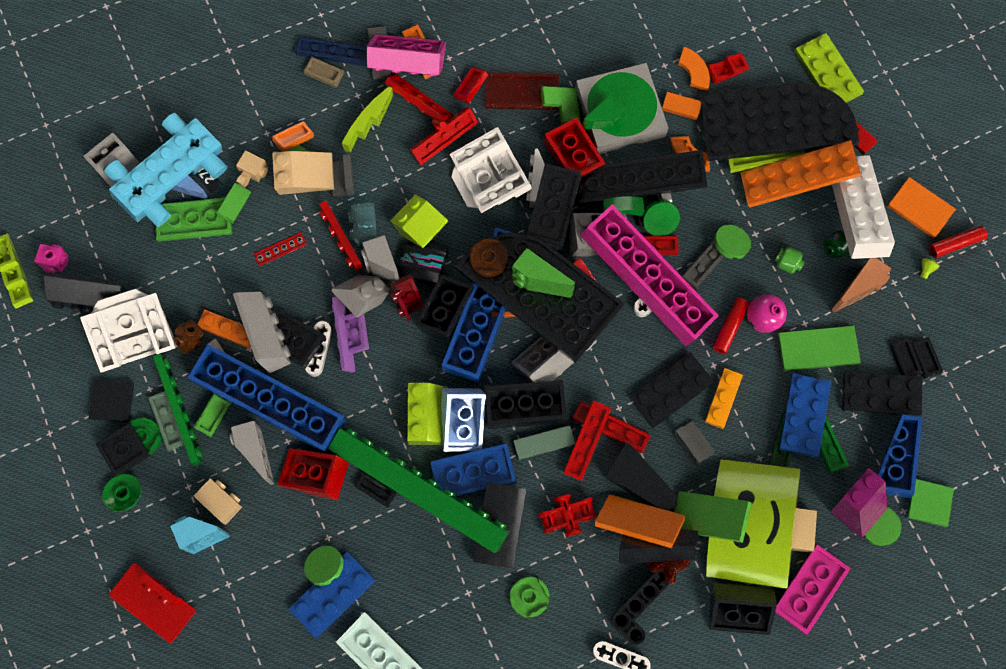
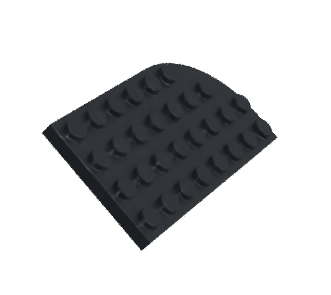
(775, 121)
(562, 321)

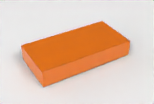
(681, 106)
(292, 136)

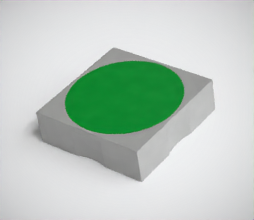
(637, 94)

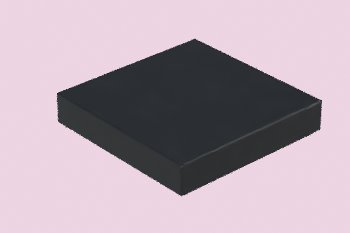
(111, 401)
(123, 449)

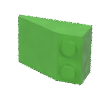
(539, 276)

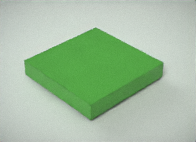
(931, 503)

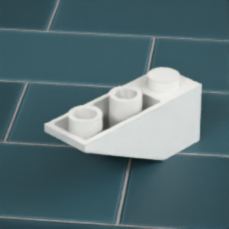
(535, 177)

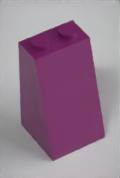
(862, 503)

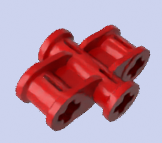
(561, 518)

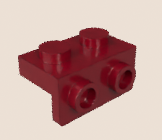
(406, 295)

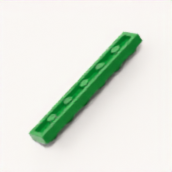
(182, 417)

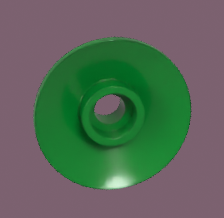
(117, 488)

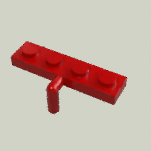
(443, 135)

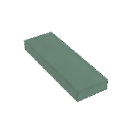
(166, 421)
(544, 442)

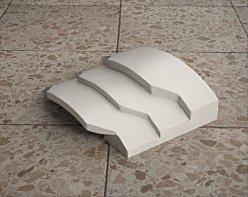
(488, 172)
(127, 329)

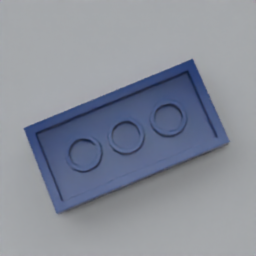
(805, 415)
(472, 470)
(326, 603)

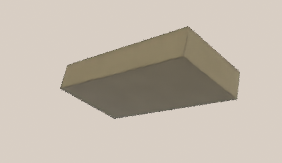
(323, 72)

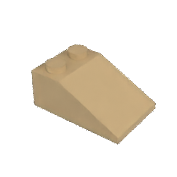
(302, 172)

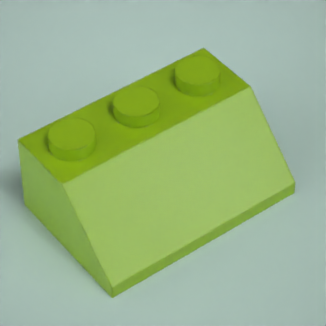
(424, 414)

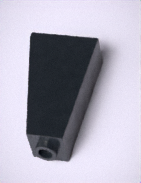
(640, 480)
(640, 551)

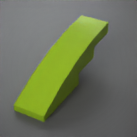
(370, 115)
(13, 273)

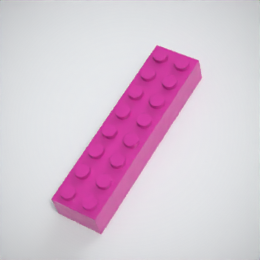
(649, 275)

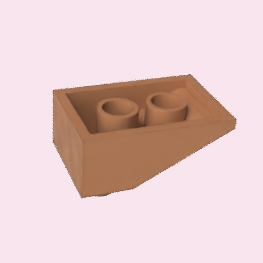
(870, 277)

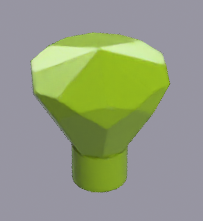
(928, 267)

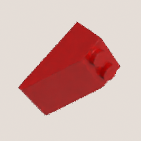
(573, 148)
(313, 473)

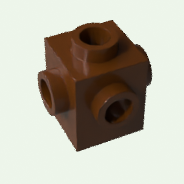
(188, 336)

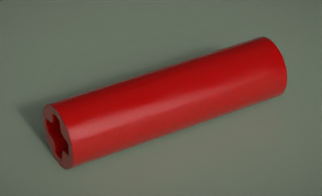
(958, 241)
(731, 325)

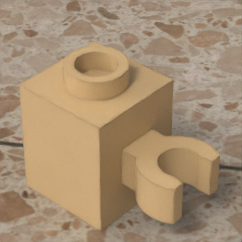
(251, 167)

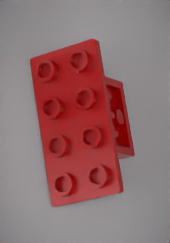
(152, 603)

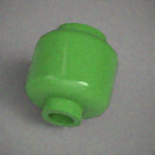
(789, 260)

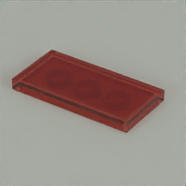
(518, 90)

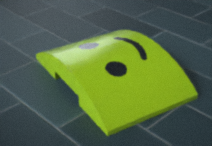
(769, 531)

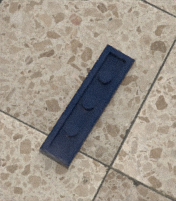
(332, 51)

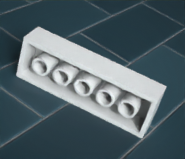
(864, 214)

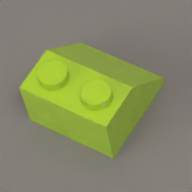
(418, 221)

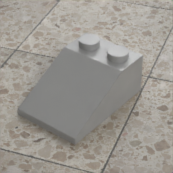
(250, 442)

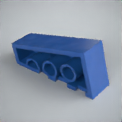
(901, 457)

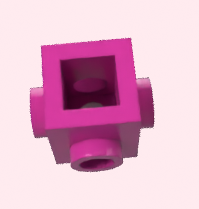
(51, 258)

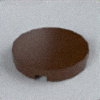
(488, 257)

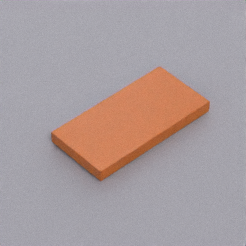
(640, 521)

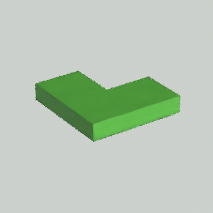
(564, 99)

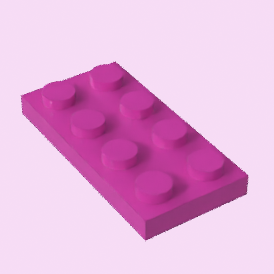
(811, 589)

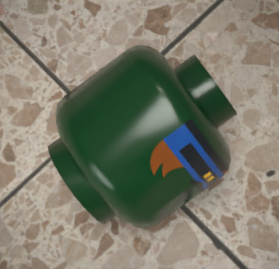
(836, 244)

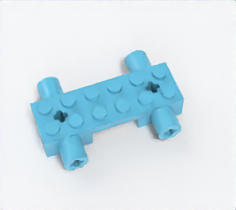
(165, 169)

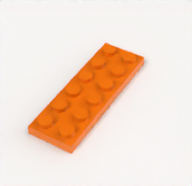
(800, 174)

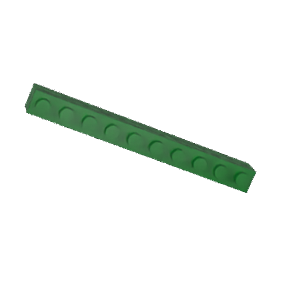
(419, 490)

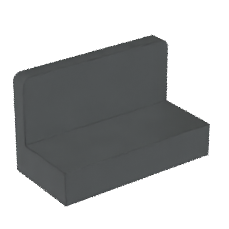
(343, 178)
(694, 443)

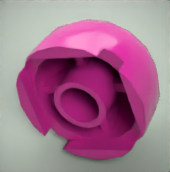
(767, 313)

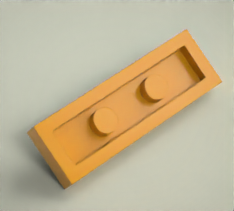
(723, 398)

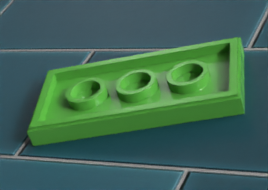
(193, 220)
(819, 348)
(714, 515)

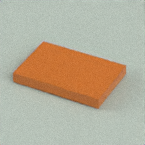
(921, 207)

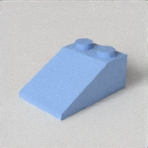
(462, 419)

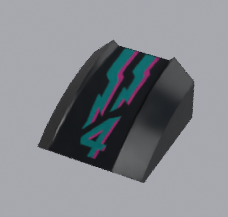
(422, 263)

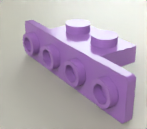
(350, 334)

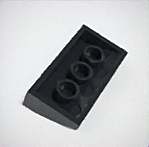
(505, 505)

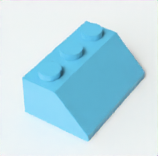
(196, 535)

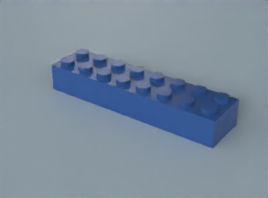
(474, 334)
(266, 398)

